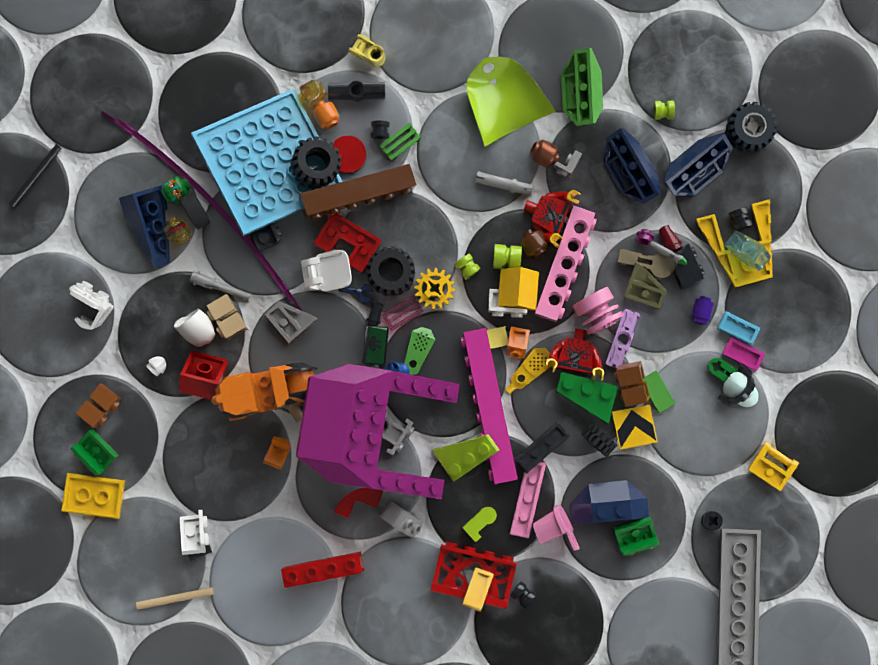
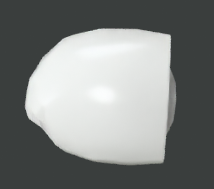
(196, 328)

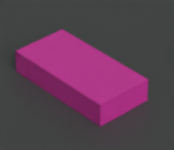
(743, 354)

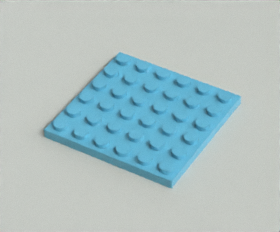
(253, 156)

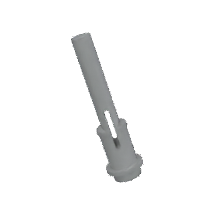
(211, 283)

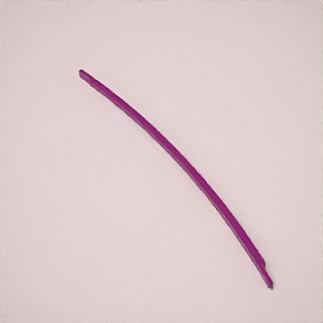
(217, 207)

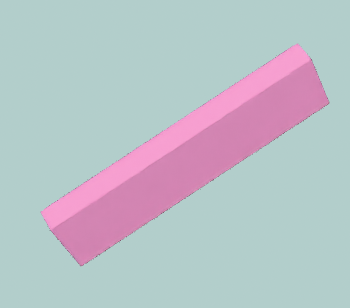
(527, 501)

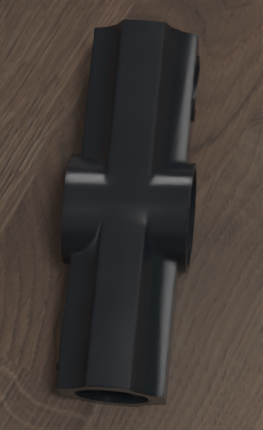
(343, 91)

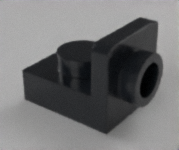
(266, 237)

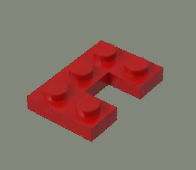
(363, 241)

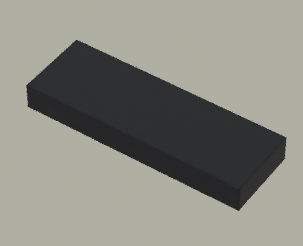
(541, 447)

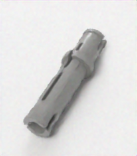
(504, 183)

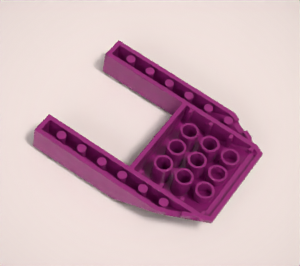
(346, 424)

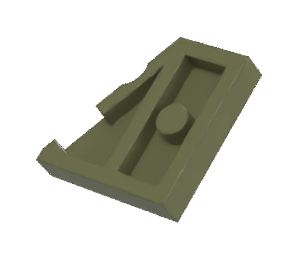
(644, 287)

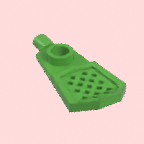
(416, 354)

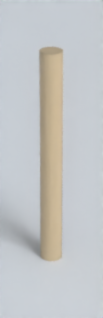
(174, 598)

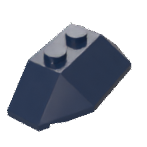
(698, 165)
(630, 167)
(609, 503)

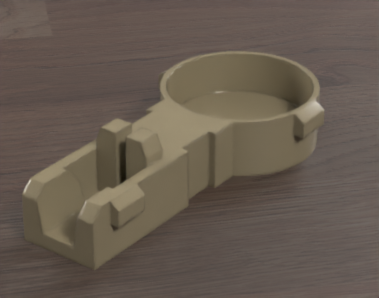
(660, 268)

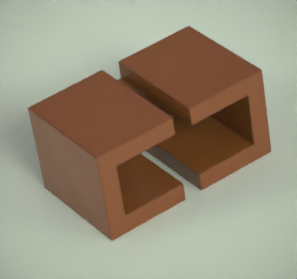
(634, 389)
(92, 413)

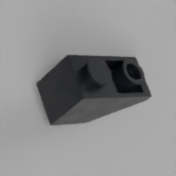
(691, 272)

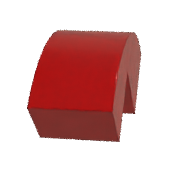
(365, 495)

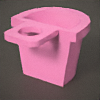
(555, 525)

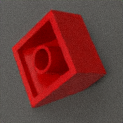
(202, 374)

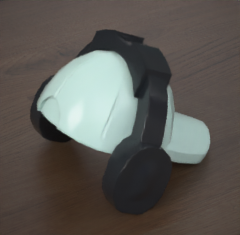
(739, 389)

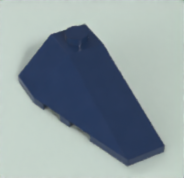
(147, 220)

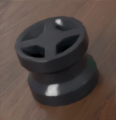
(380, 129)
(714, 525)

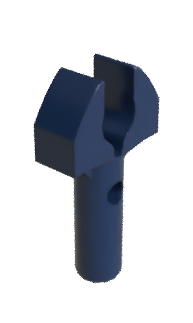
(358, 292)

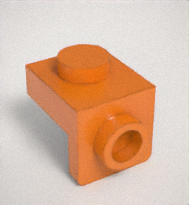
(277, 452)

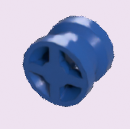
(398, 367)

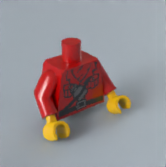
(551, 213)
(576, 356)

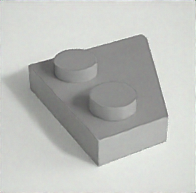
(289, 320)

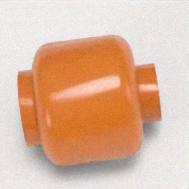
(325, 115)

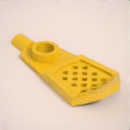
(527, 371)

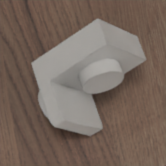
(571, 162)

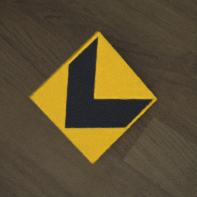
(634, 427)

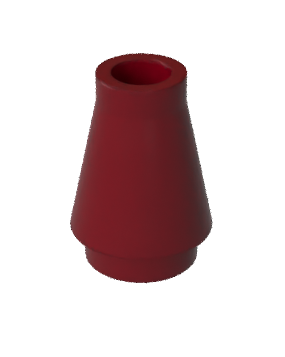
(670, 239)

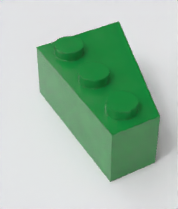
(590, 395)

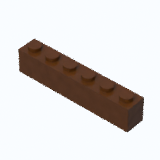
(357, 191)

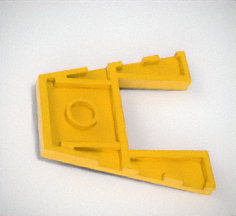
(736, 270)

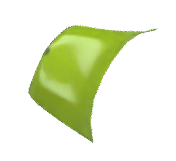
(509, 102)

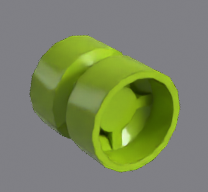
(506, 256)

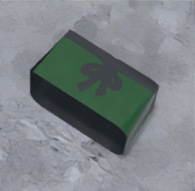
(375, 345)

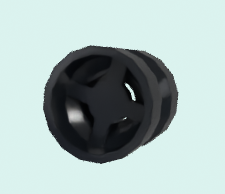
(740, 219)
(526, 597)

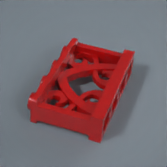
(322, 569)
(448, 586)

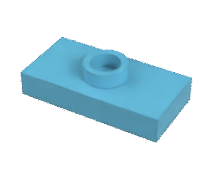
(738, 328)

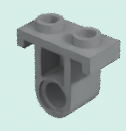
(396, 434)
(401, 519)

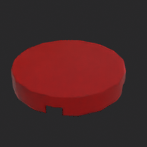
(352, 154)

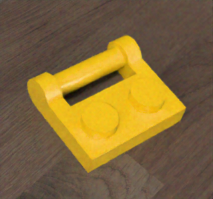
(769, 471)

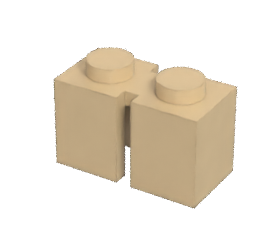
(221, 309)

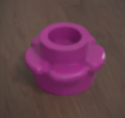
(644, 236)

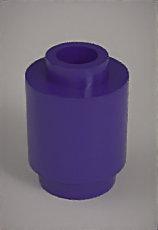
(702, 310)

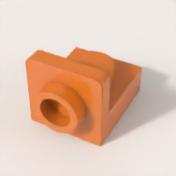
(517, 342)

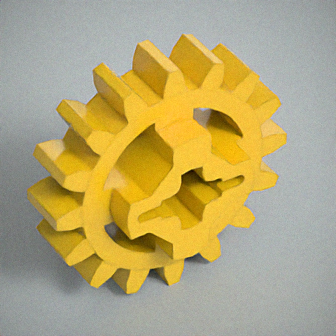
(441, 283)

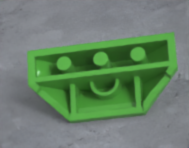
(582, 88)

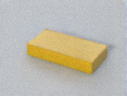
(478, 589)

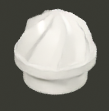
(157, 365)

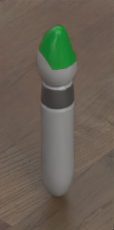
(668, 253)

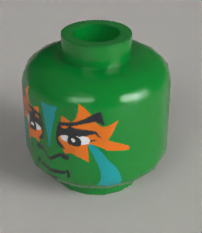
(175, 189)

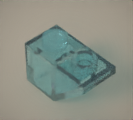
(748, 250)

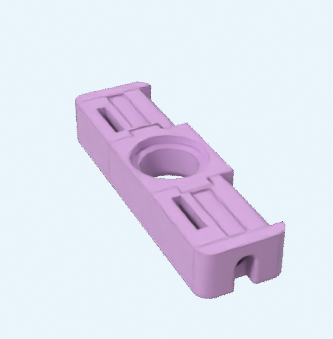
(626, 326)

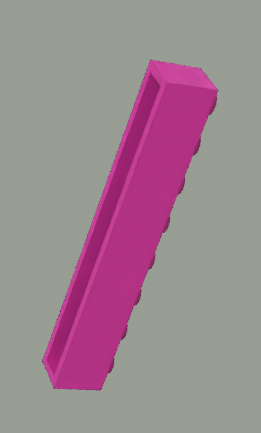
(489, 403)

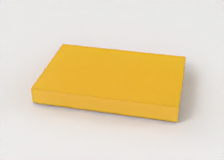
(93, 495)

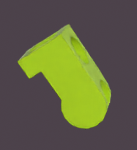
(480, 520)

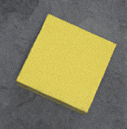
(497, 337)

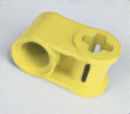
(364, 49)

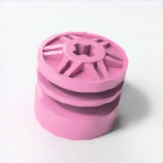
(598, 311)

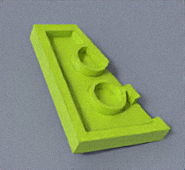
(465, 455)

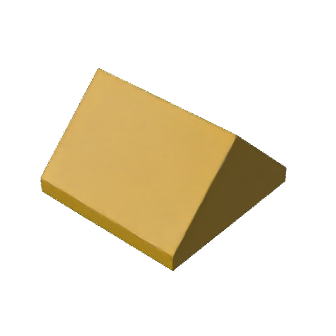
(518, 288)

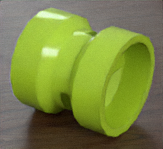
(663, 110)
(467, 266)

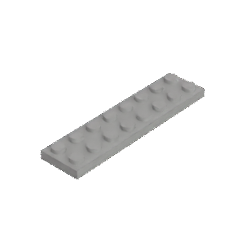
(739, 597)

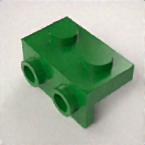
(94, 452)
(636, 536)

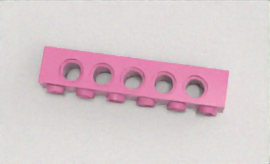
(577, 217)

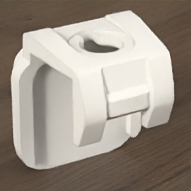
(327, 271)
(98, 300)

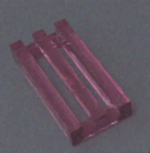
(402, 304)

